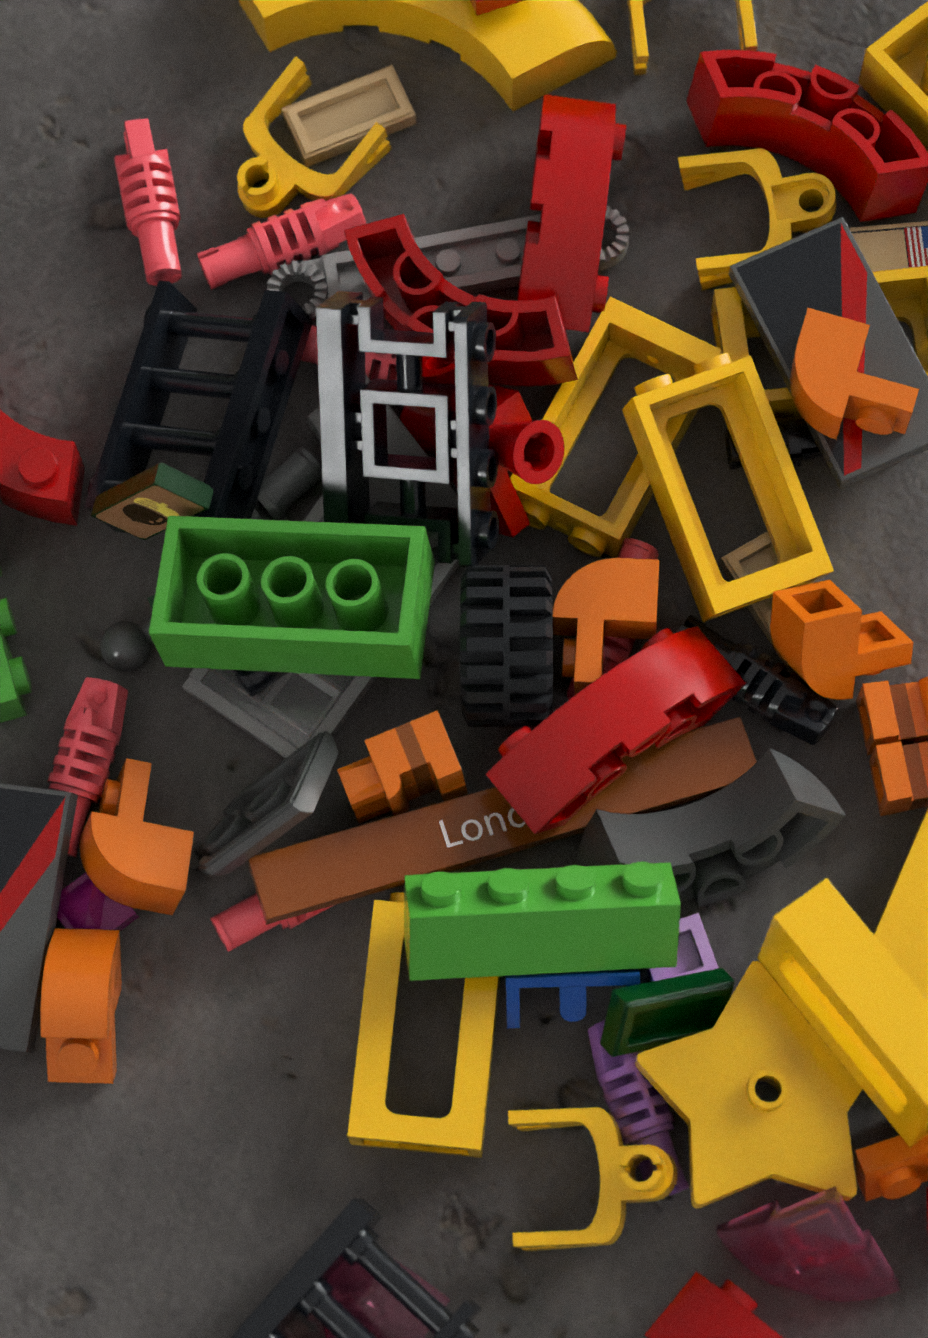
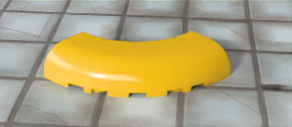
(516, 48)

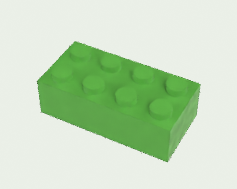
(293, 596)

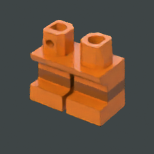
(897, 739)
(403, 767)

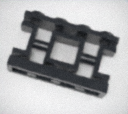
(356, 421)

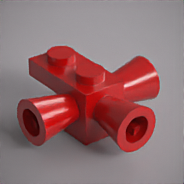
(523, 445)

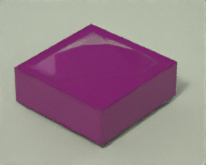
(88, 908)

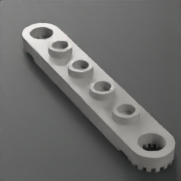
(469, 258)

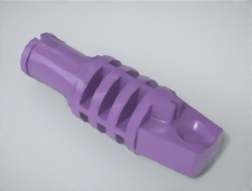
(634, 1104)

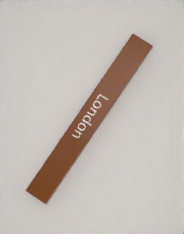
(484, 826)

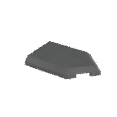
(267, 808)

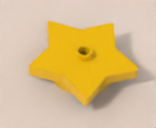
(733, 1132)

